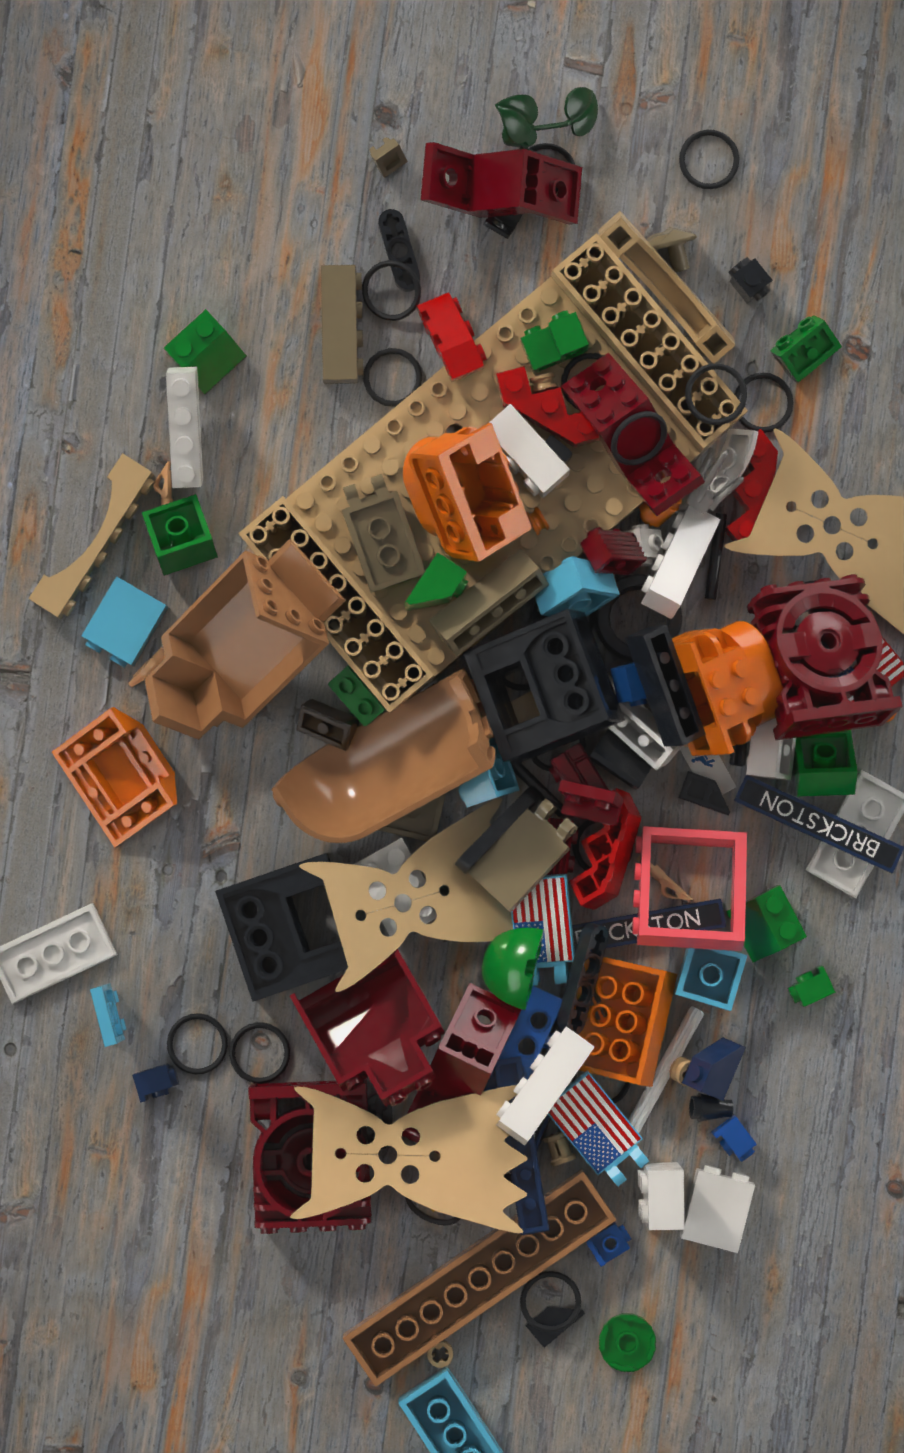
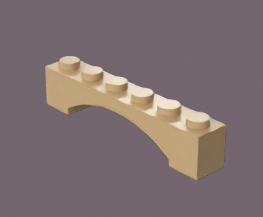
(667, 286)
(128, 483)

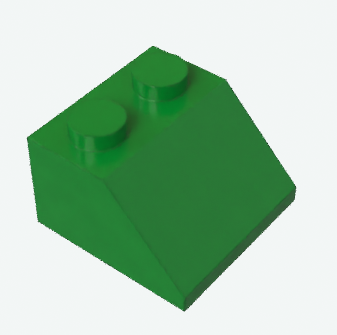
(208, 348)
(179, 534)
(438, 584)
(825, 765)
(770, 924)

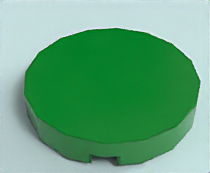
(627, 1342)

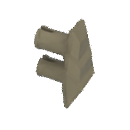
(674, 241)

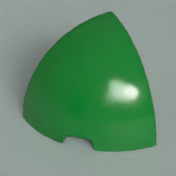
(511, 963)

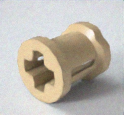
(559, 1148)

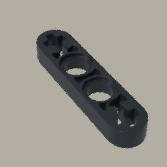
(497, 829)
(585, 979)

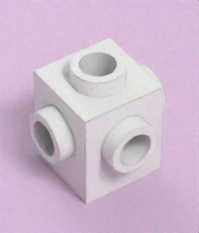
(649, 540)

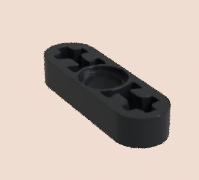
(386, 232)

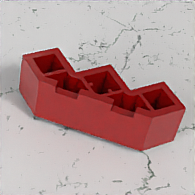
(451, 336)
(544, 408)
(754, 488)
(609, 855)

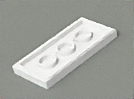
(874, 808)
(54, 953)

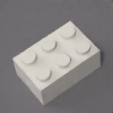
(528, 453)
(390, 860)
(662, 1196)

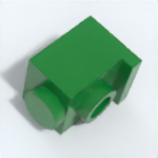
(811, 987)

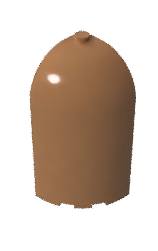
(391, 764)

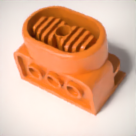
(465, 492)
(730, 683)

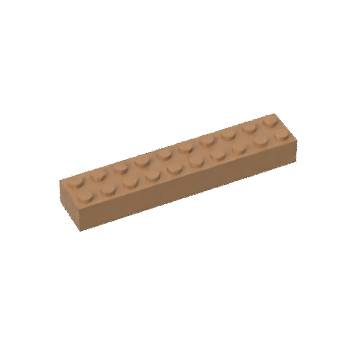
(475, 1281)

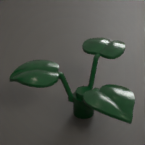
(521, 111)

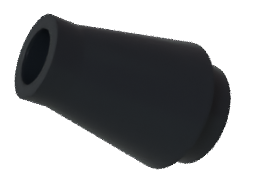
(708, 1108)

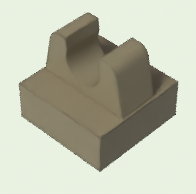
(388, 157)

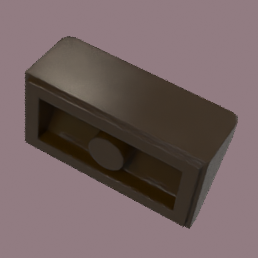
(327, 724)

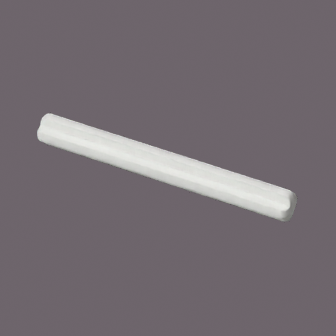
(662, 1075)

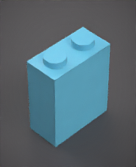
(124, 622)

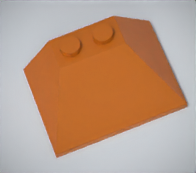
(118, 774)

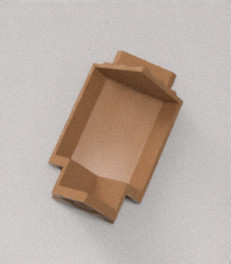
(241, 642)

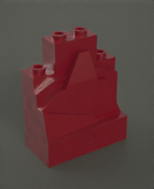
(375, 1030)

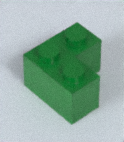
(555, 343)

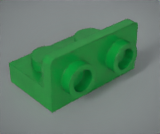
(806, 347)
(356, 696)

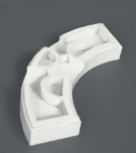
(740, 448)

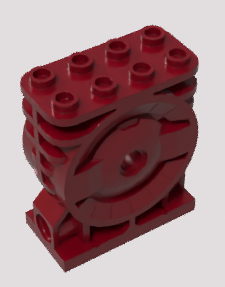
(838, 616)
(271, 1198)

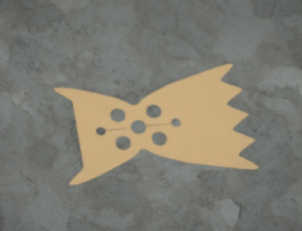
(777, 529)
(462, 916)
(462, 1184)

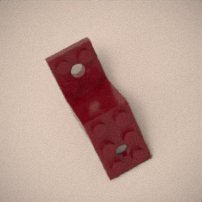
(501, 183)
(613, 405)
(467, 1050)

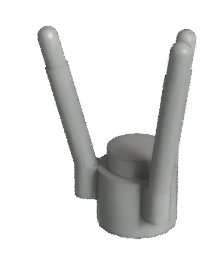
(702, 497)

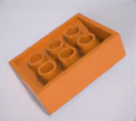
(633, 1031)

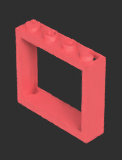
(684, 937)

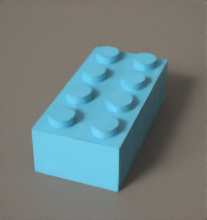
(446, 1416)

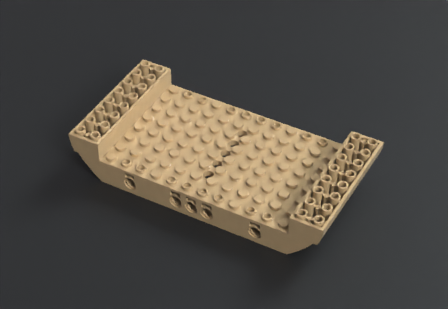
(373, 632)

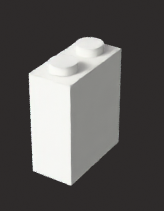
(717, 1208)

